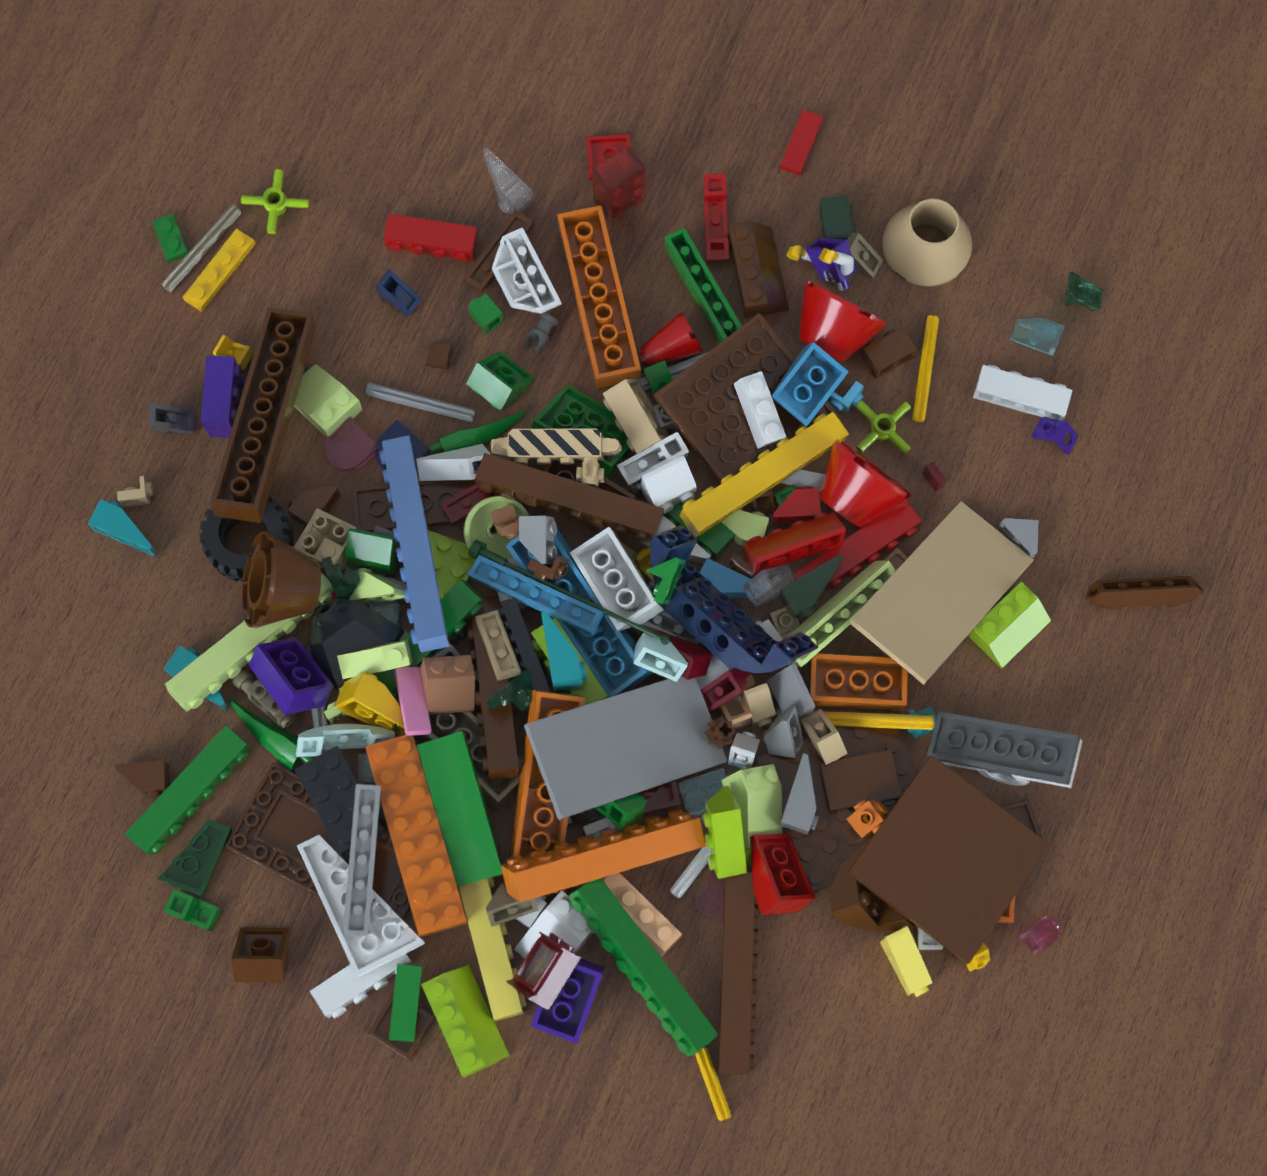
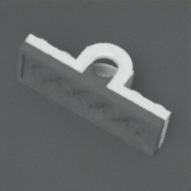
(1005, 750)

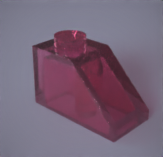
(1041, 934)

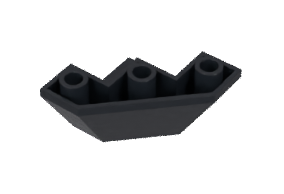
(344, 628)

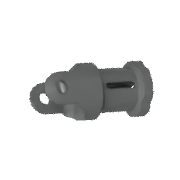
(541, 332)

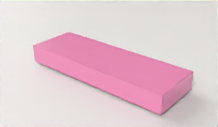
(412, 701)

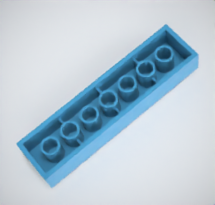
(605, 652)

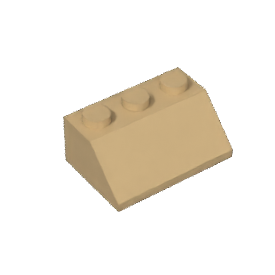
(634, 414)

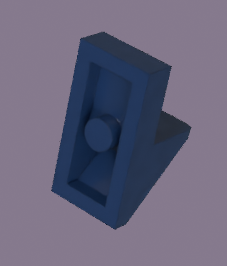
(398, 293)

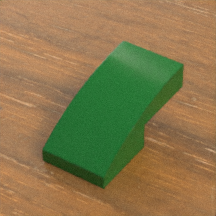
(192, 910)

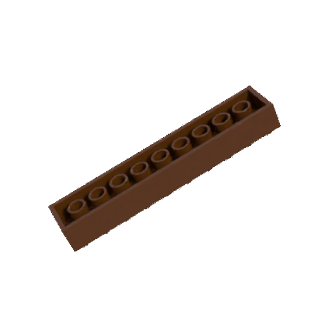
(263, 415)

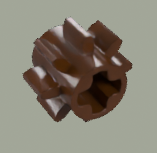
(720, 732)

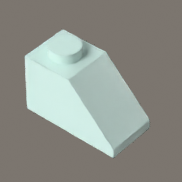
(659, 658)

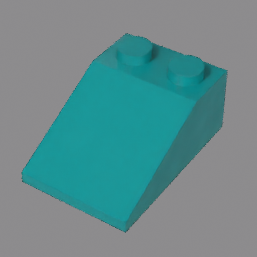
(564, 663)

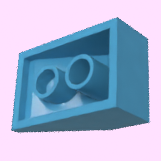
(808, 383)

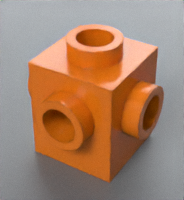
(867, 817)

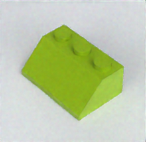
(1010, 625)
(725, 834)

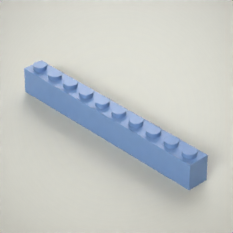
(415, 545)

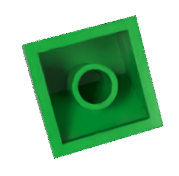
(499, 380)

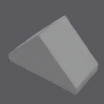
(1022, 533)

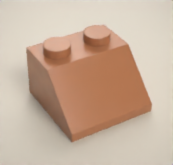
(448, 684)

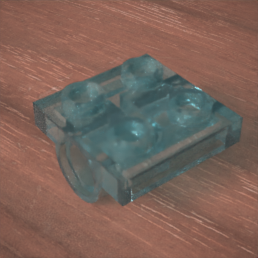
(699, 790)

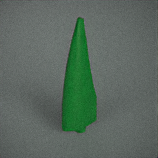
(475, 435)
(276, 740)

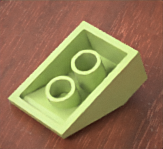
(325, 400)
(760, 800)

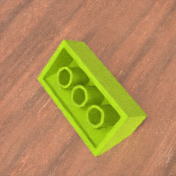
(465, 1020)

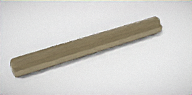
(201, 248)

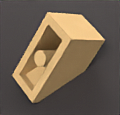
(760, 705)
(824, 736)

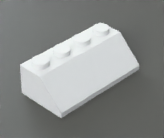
(616, 579)

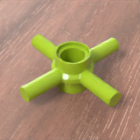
(273, 194)
(878, 434)

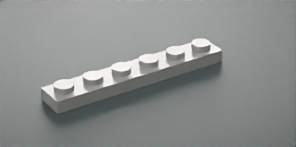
(362, 860)

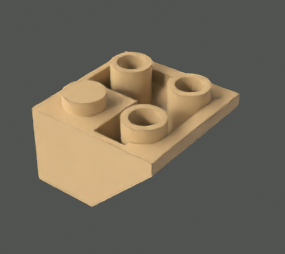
(325, 538)

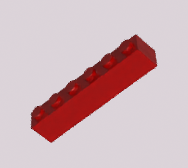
(868, 543)

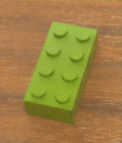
(591, 688)

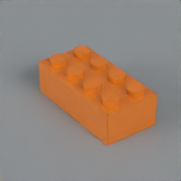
(857, 682)

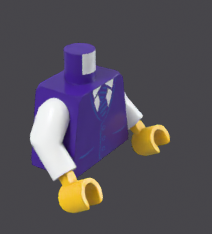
(830, 258)

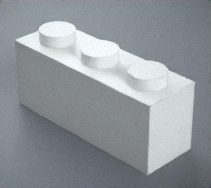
(759, 410)

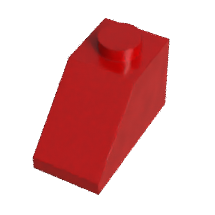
(800, 505)

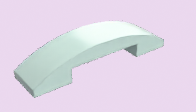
(341, 735)

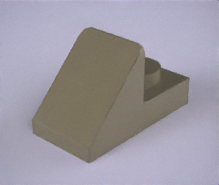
(865, 257)
(506, 908)

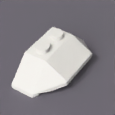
(523, 275)

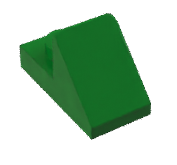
(670, 573)

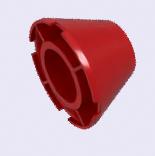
(835, 323)
(859, 487)

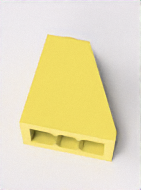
(907, 961)

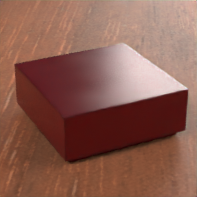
(934, 476)

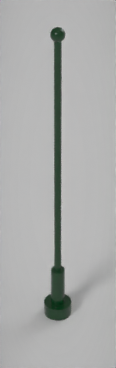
(480, 548)

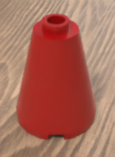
(671, 343)

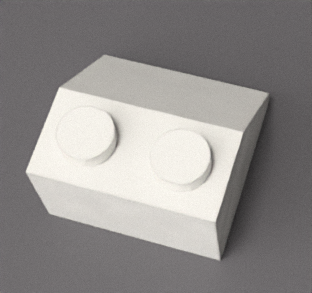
(669, 485)

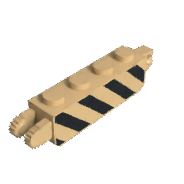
(555, 445)

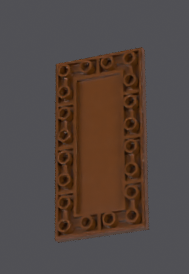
(284, 817)

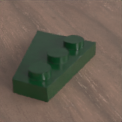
(198, 861)

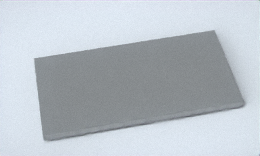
(623, 745)

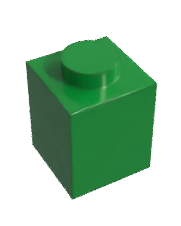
(485, 313)

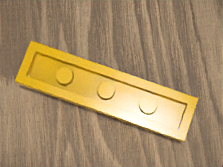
(219, 270)

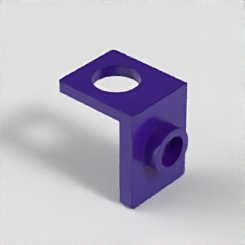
(1055, 431)

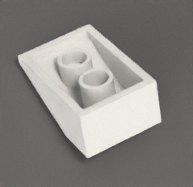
(560, 920)

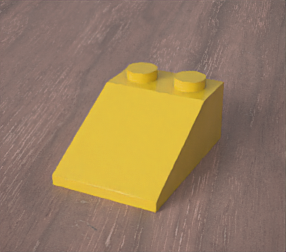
(371, 703)

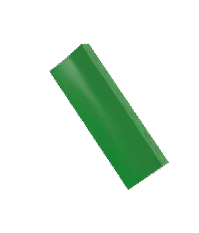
(460, 808)

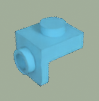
(852, 398)

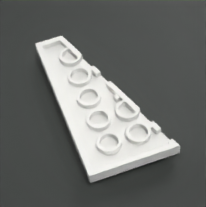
(388, 933)

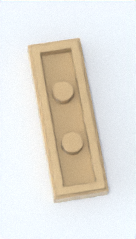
(497, 645)

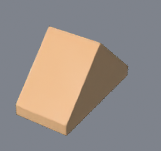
(736, 712)

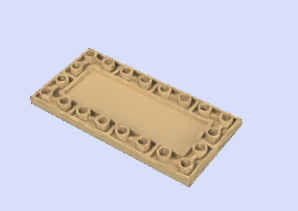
(941, 592)

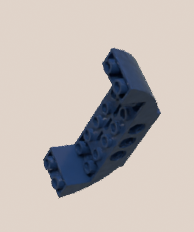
(716, 619)

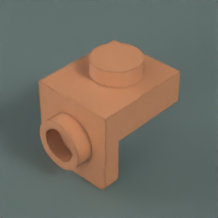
(506, 521)

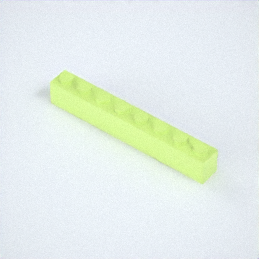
(230, 655)

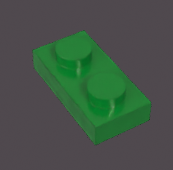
(170, 238)

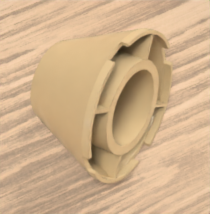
(924, 261)

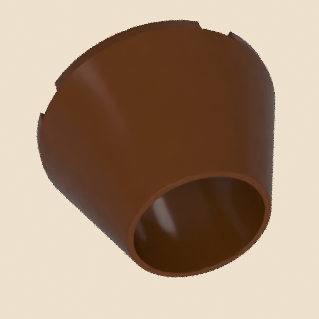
(278, 582)

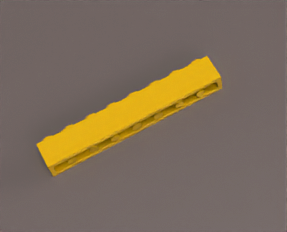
(763, 474)

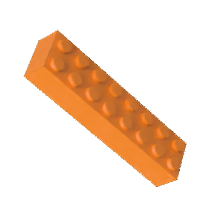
(599, 296)
(535, 817)
(416, 835)
(602, 855)

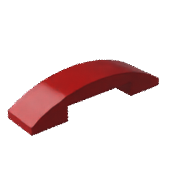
(715, 217)

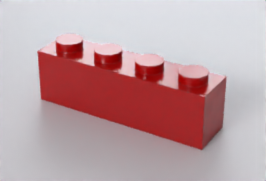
(430, 237)

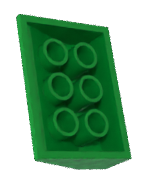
(578, 411)

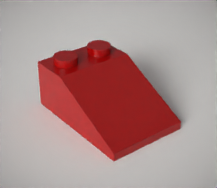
(778, 875)

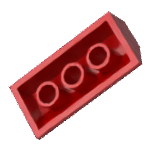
(795, 542)

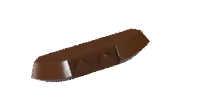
(1143, 592)

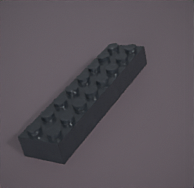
(521, 640)

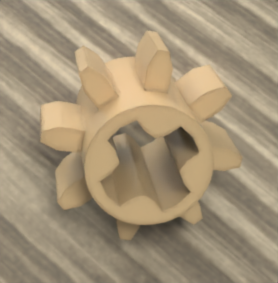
(590, 473)

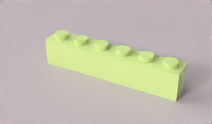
(841, 608)

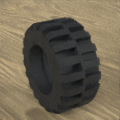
(215, 534)

